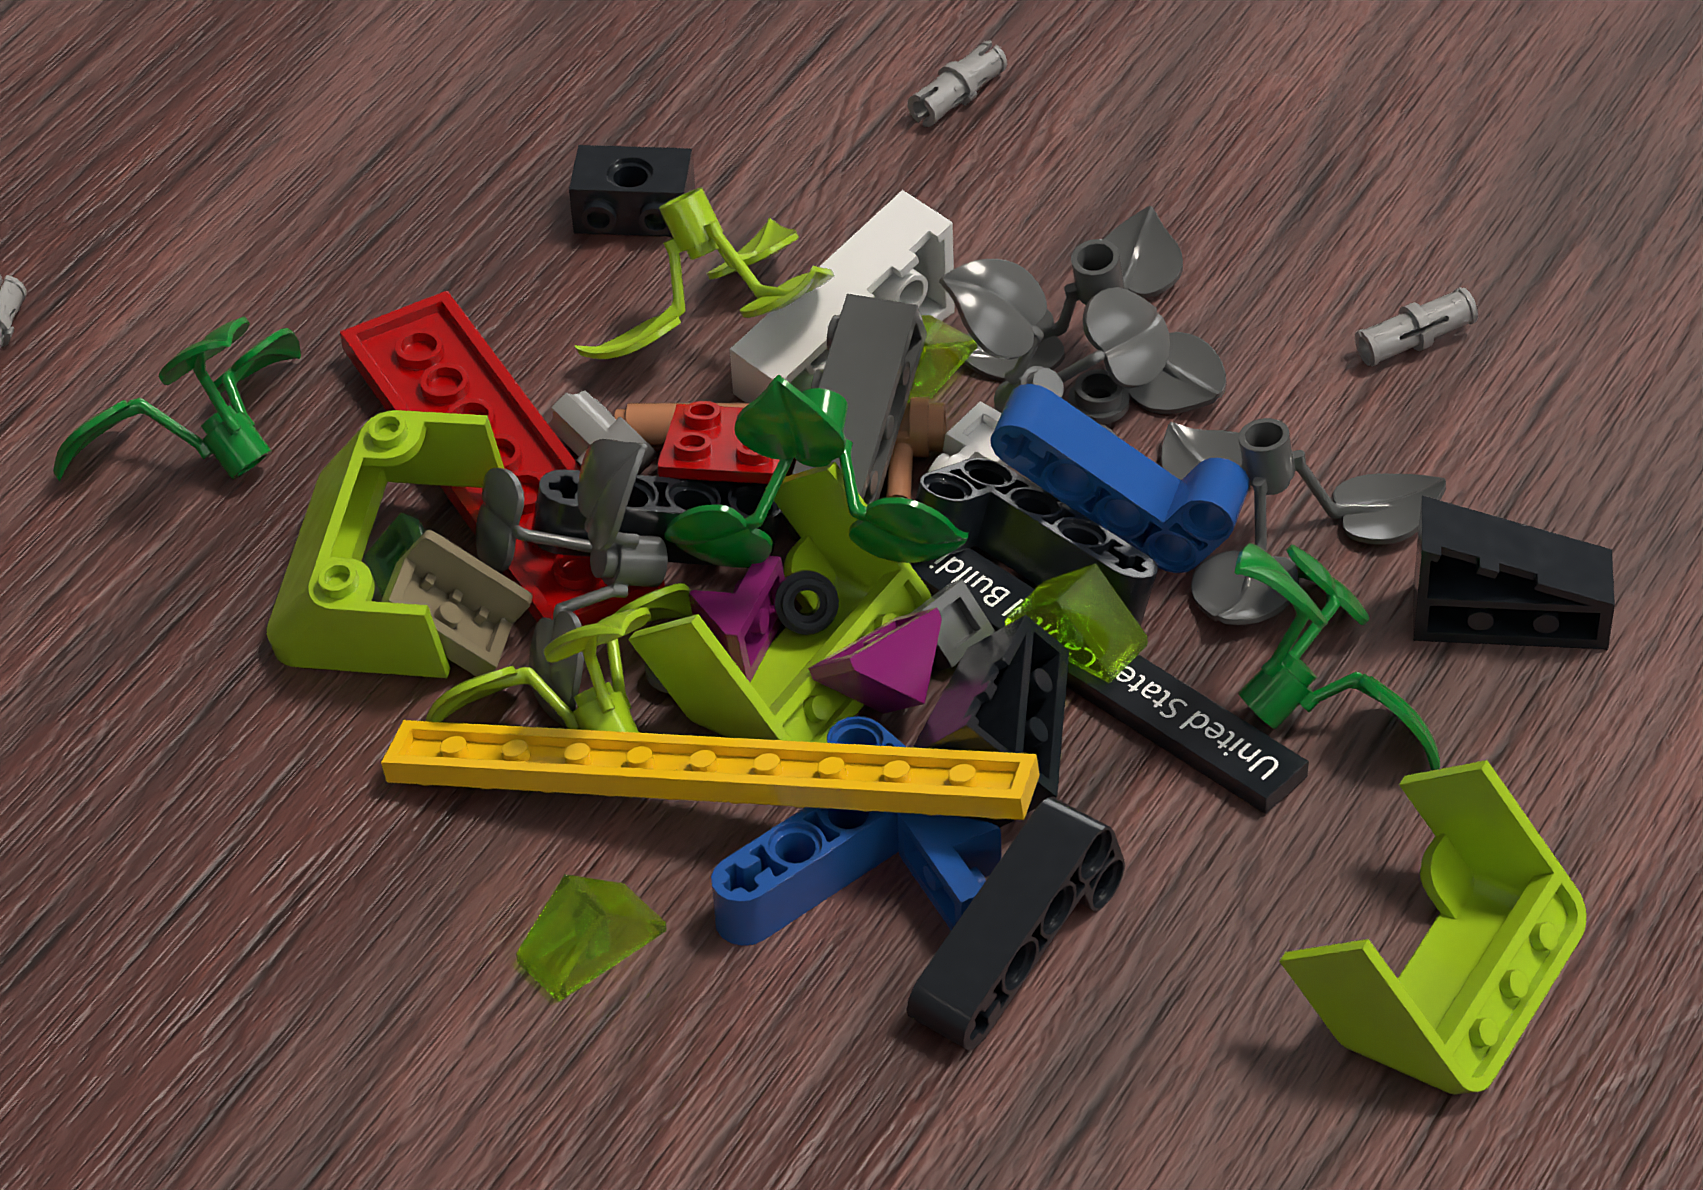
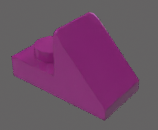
(747, 617)

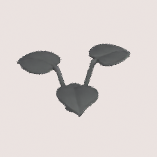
(1148, 262)
(1004, 302)
(1373, 508)
(615, 556)

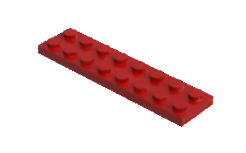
(440, 363)

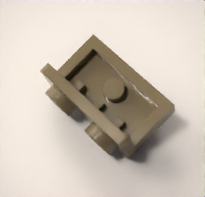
(465, 597)

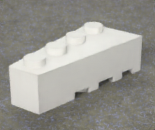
(889, 258)

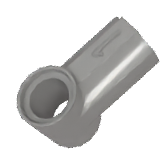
(583, 419)

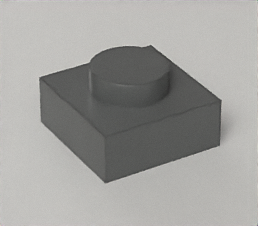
(961, 623)

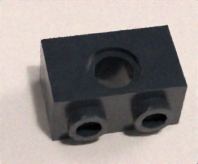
(624, 186)

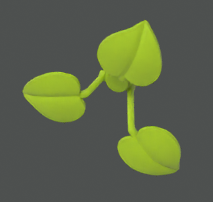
(699, 233)
(600, 706)

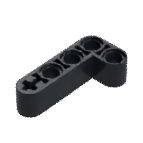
(649, 509)
(1034, 529)
(1002, 934)

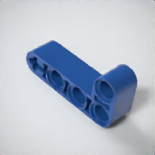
(1118, 485)
(803, 856)

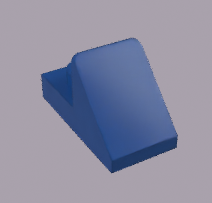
(948, 858)

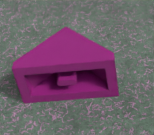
(888, 665)

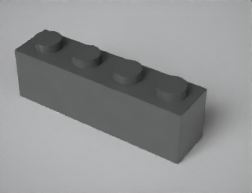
(873, 366)

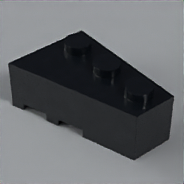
(1507, 583)
(1007, 700)

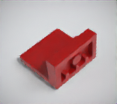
(705, 447)

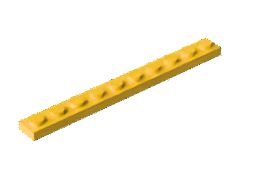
(714, 769)

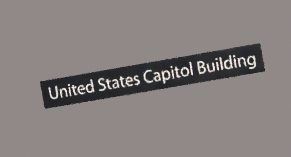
(1146, 697)

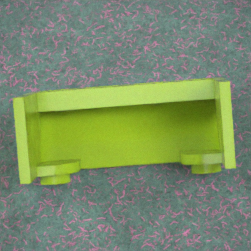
(325, 600)
(782, 695)
(1485, 961)

